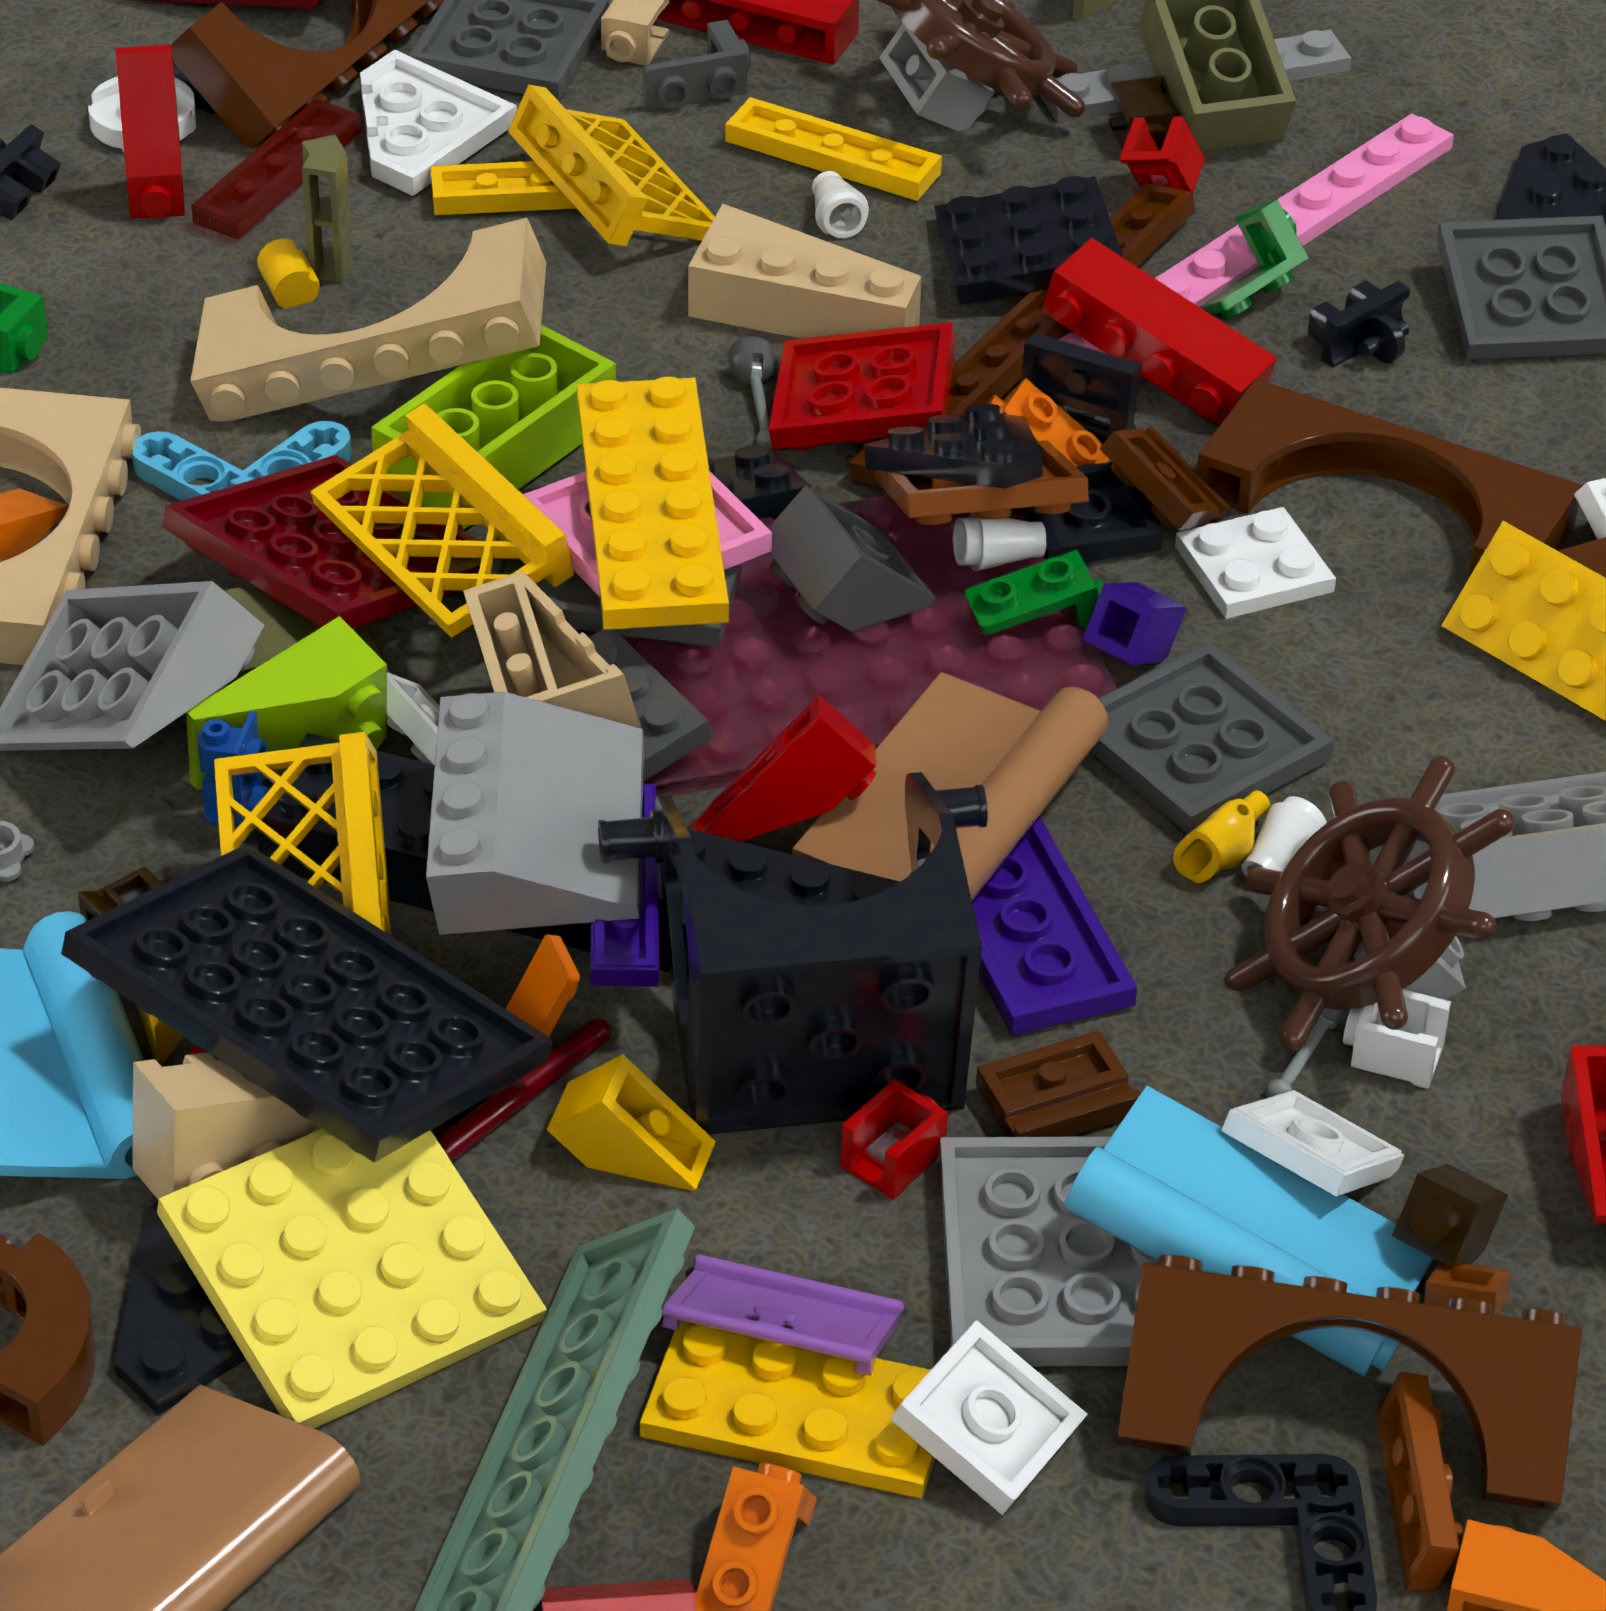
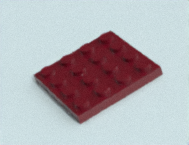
(295, 553)

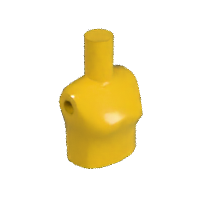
(1221, 839)

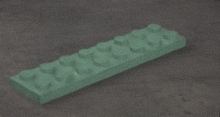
(557, 1420)

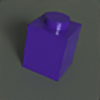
(1134, 623)

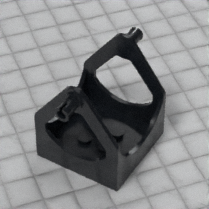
(818, 1004)

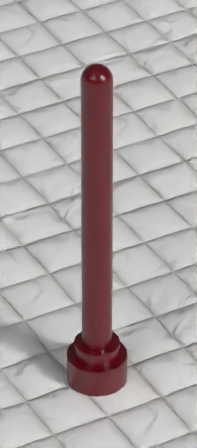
(524, 1089)

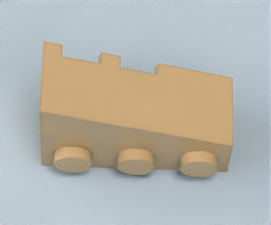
(541, 655)

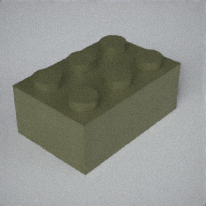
(1219, 69)

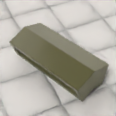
(327, 159)

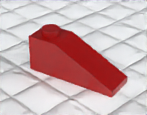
(150, 131)
(795, 777)

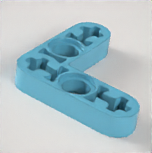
(191, 462)

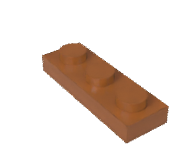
(1418, 1483)

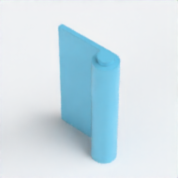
(63, 1064)
(1194, 1192)

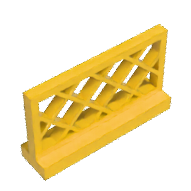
(607, 171)
(473, 484)
(356, 822)

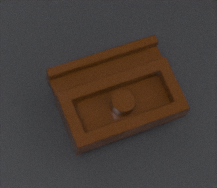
(1175, 489)
(1058, 1088)

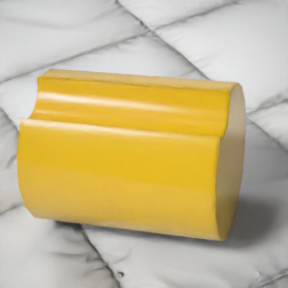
(288, 273)

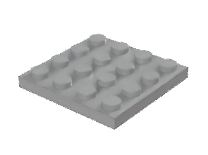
(1027, 1264)

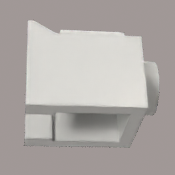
(1400, 1053)

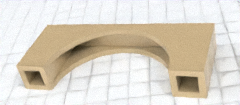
(478, 313)
(81, 453)

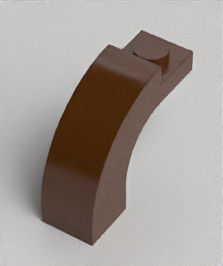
(54, 1353)

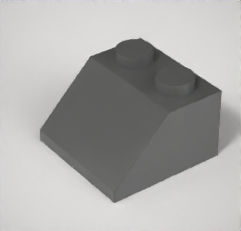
(842, 565)

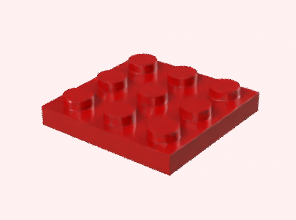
(861, 385)

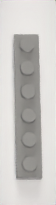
(1302, 56)

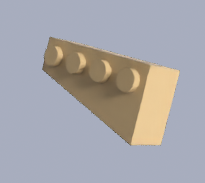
(794, 283)
(203, 1121)

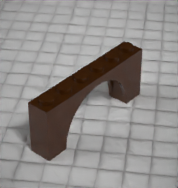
(263, 83)
(1290, 436)
(1504, 1369)

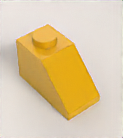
(630, 1127)

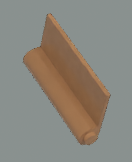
(961, 740)
(181, 1513)

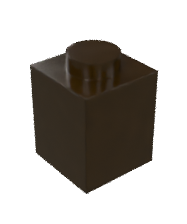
(1449, 1215)

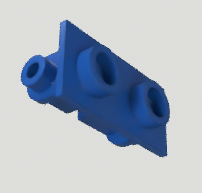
(223, 741)

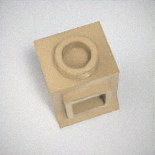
(630, 32)

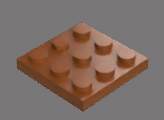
(935, 500)

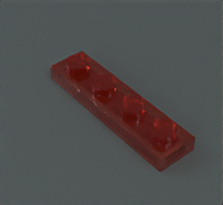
(271, 170)

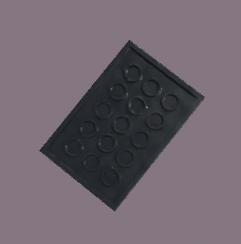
(308, 1000)

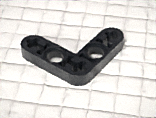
(1313, 1515)

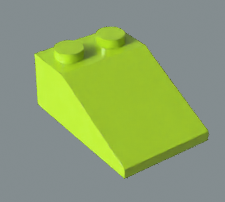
(315, 687)

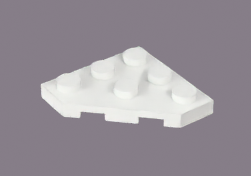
(424, 120)

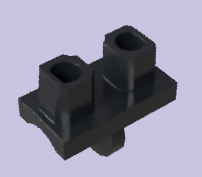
(25, 162)
(1367, 325)

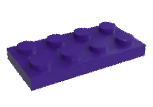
(1043, 942)

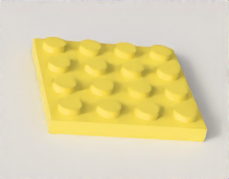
(348, 1270)

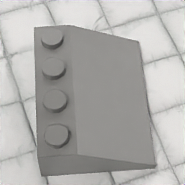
(125, 665)
(522, 812)
(1550, 855)

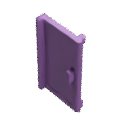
(785, 1310)

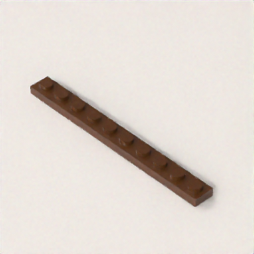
(997, 357)

